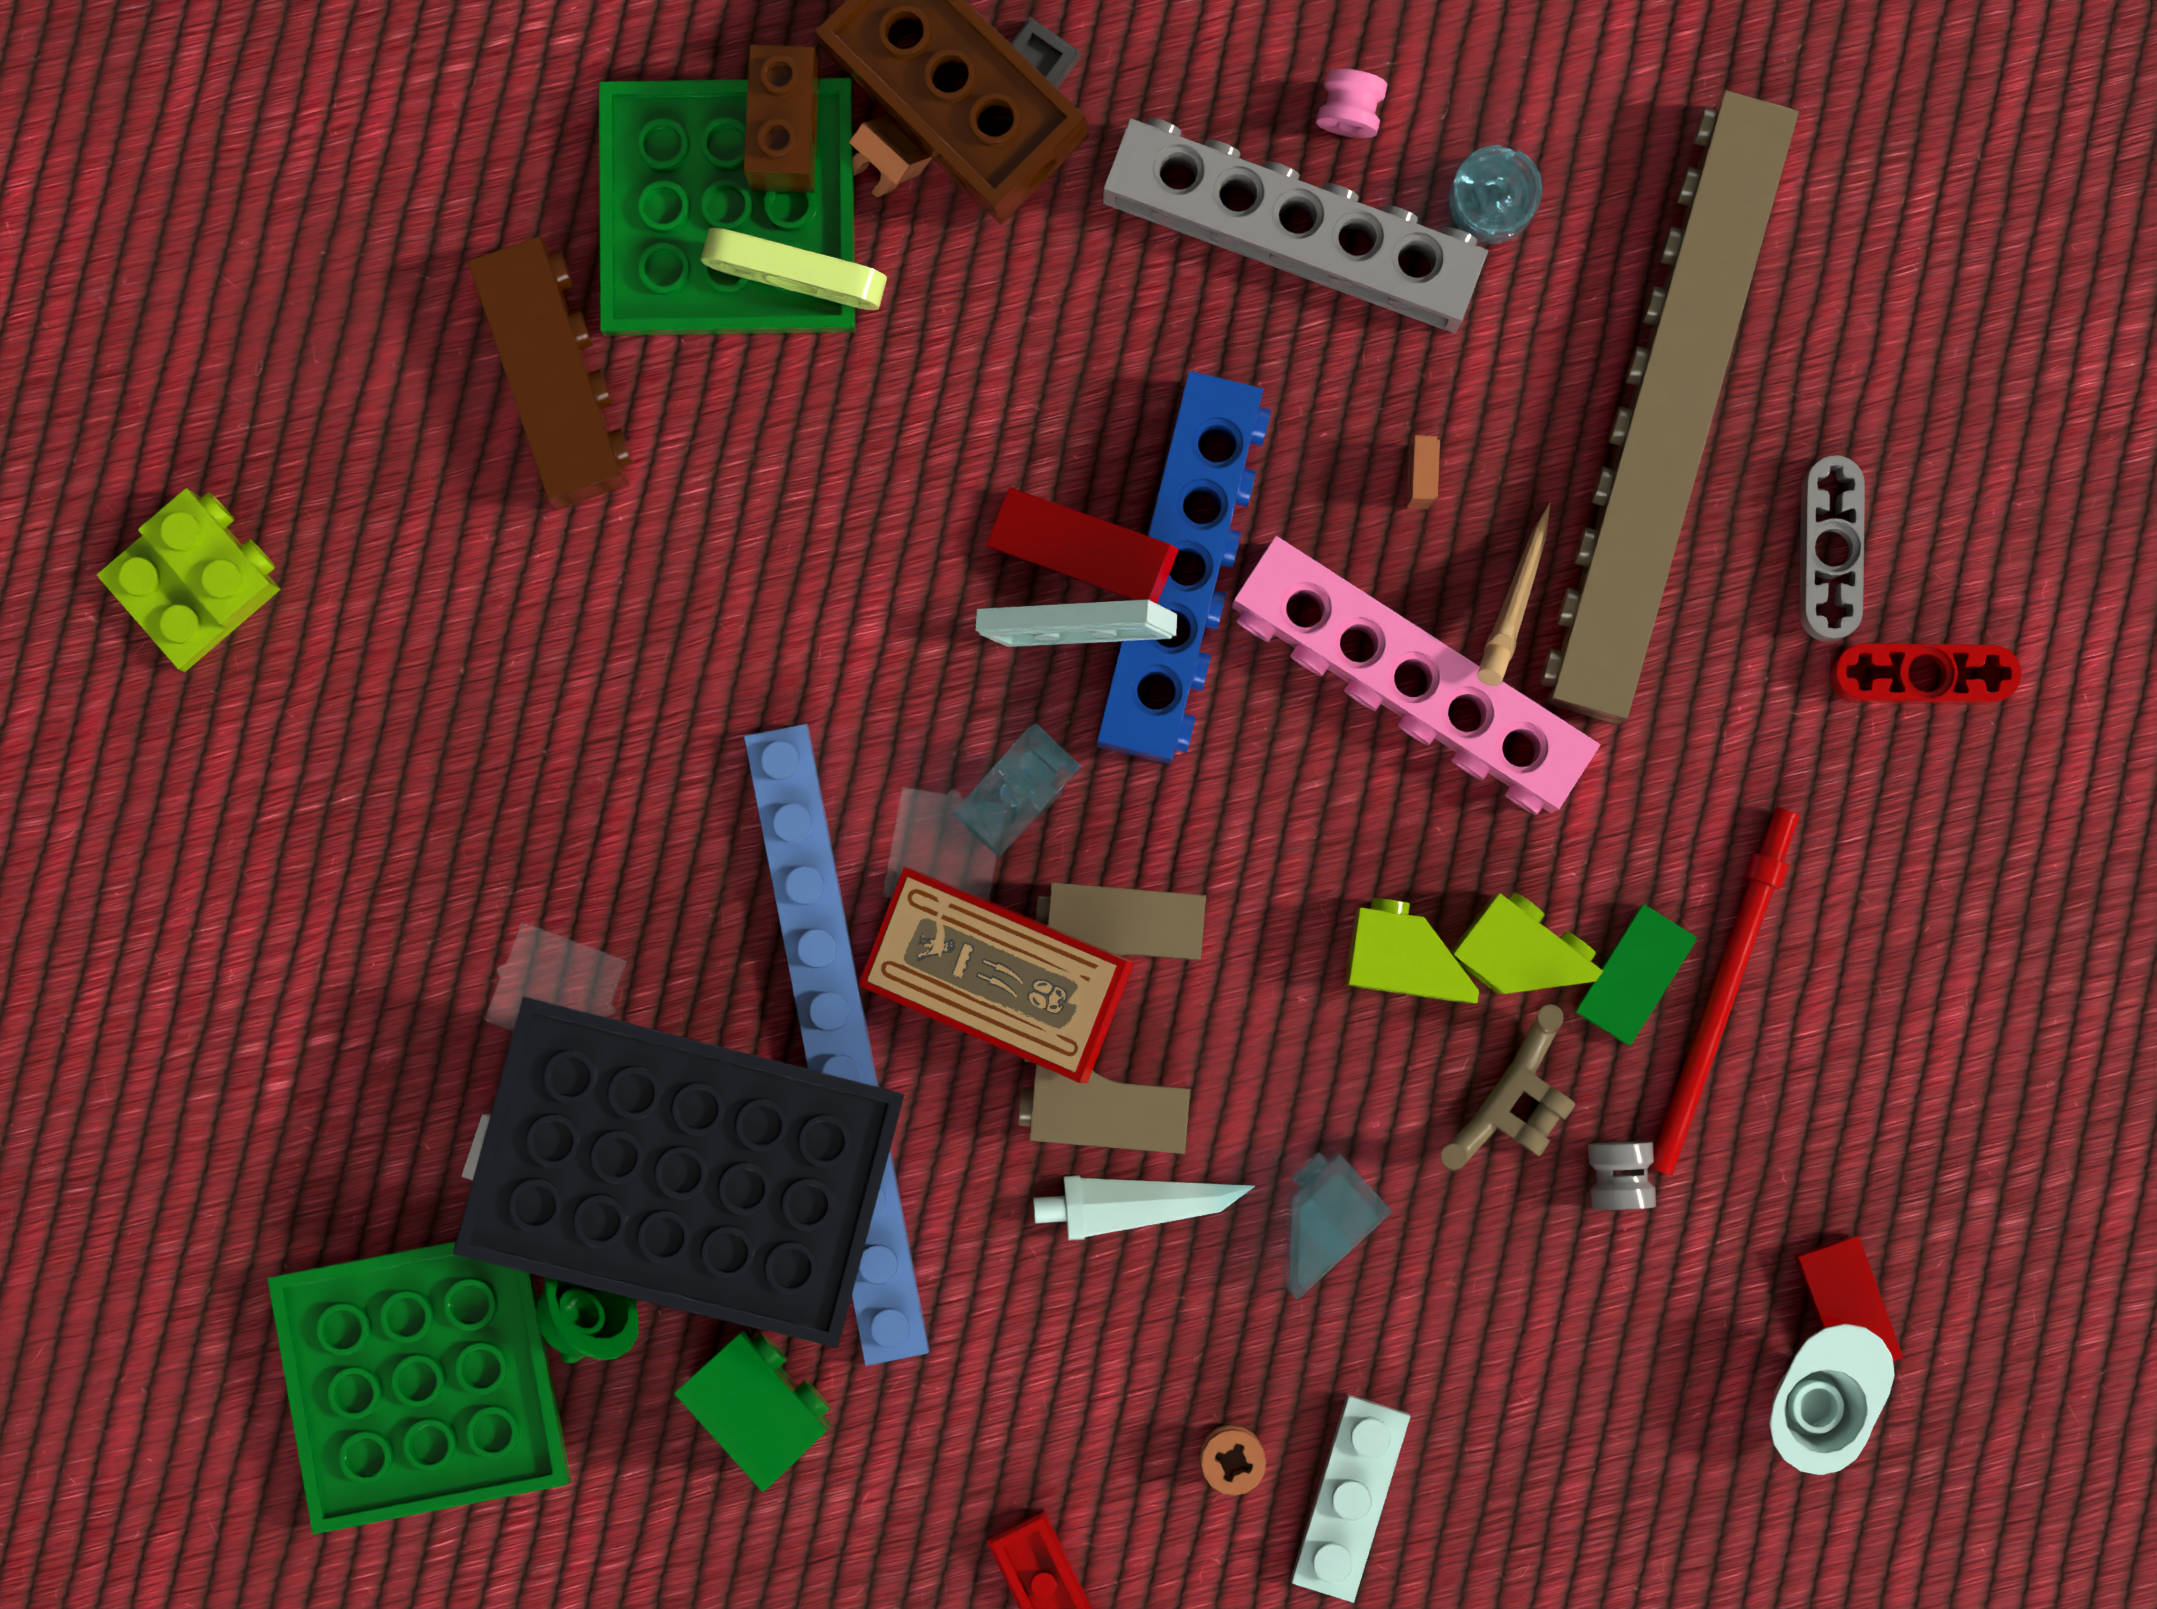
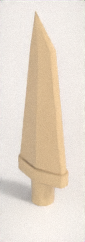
(1502, 640)

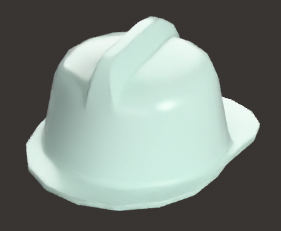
(1831, 1398)

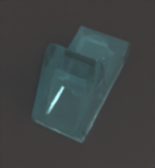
(1017, 790)

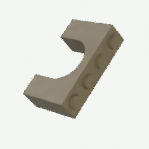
(1103, 1109)

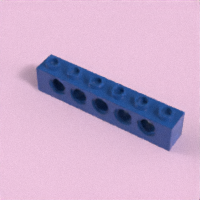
(1206, 408)

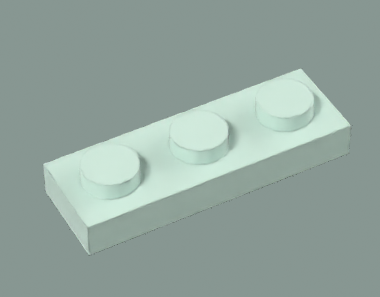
(1350, 1498)

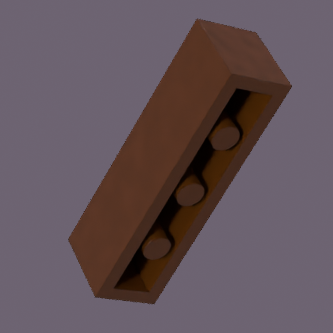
(550, 373)

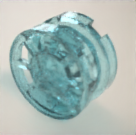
(1495, 194)

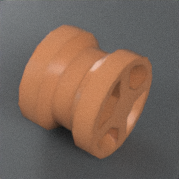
(1226, 1445)

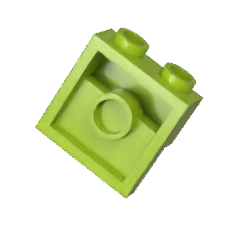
(190, 578)

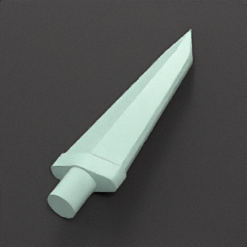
(1114, 1205)

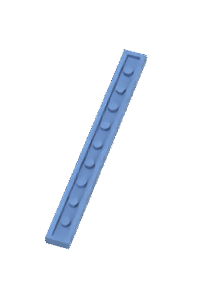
(832, 1012)

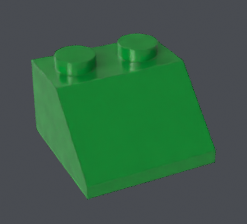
(756, 1407)

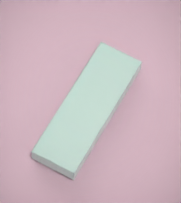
(1077, 623)

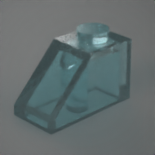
(1326, 1219)

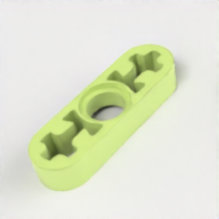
(793, 269)

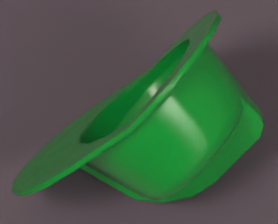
(586, 1321)

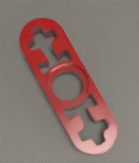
(1971, 690)

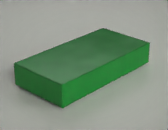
(1635, 974)

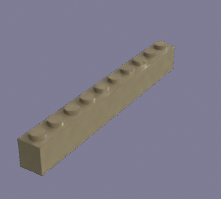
(1670, 407)

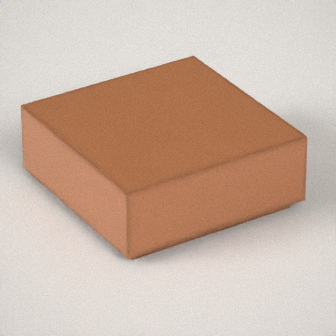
(1423, 472)

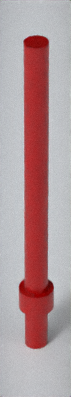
(1765, 874)

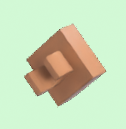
(889, 151)

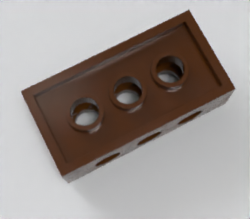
(950, 126)

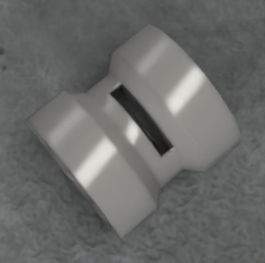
(1621, 1190)

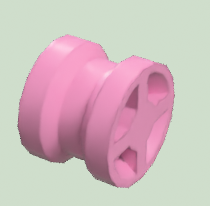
(1351, 103)

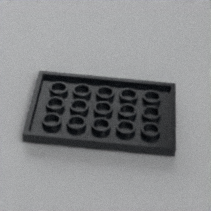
(678, 1172)

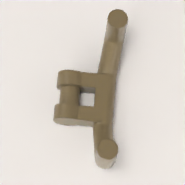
(1516, 1080)

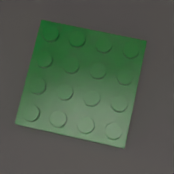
(675, 172)
(416, 1385)

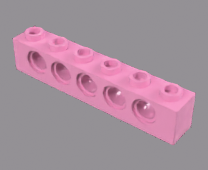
(1559, 748)

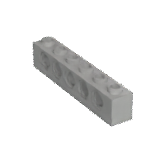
(1315, 255)

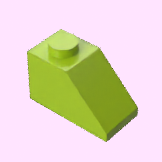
(1403, 956)

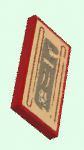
(996, 974)

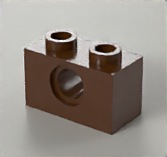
(782, 118)

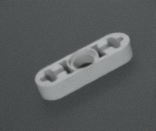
(1818, 502)

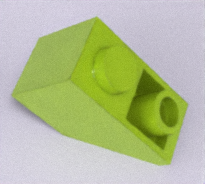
(1518, 954)

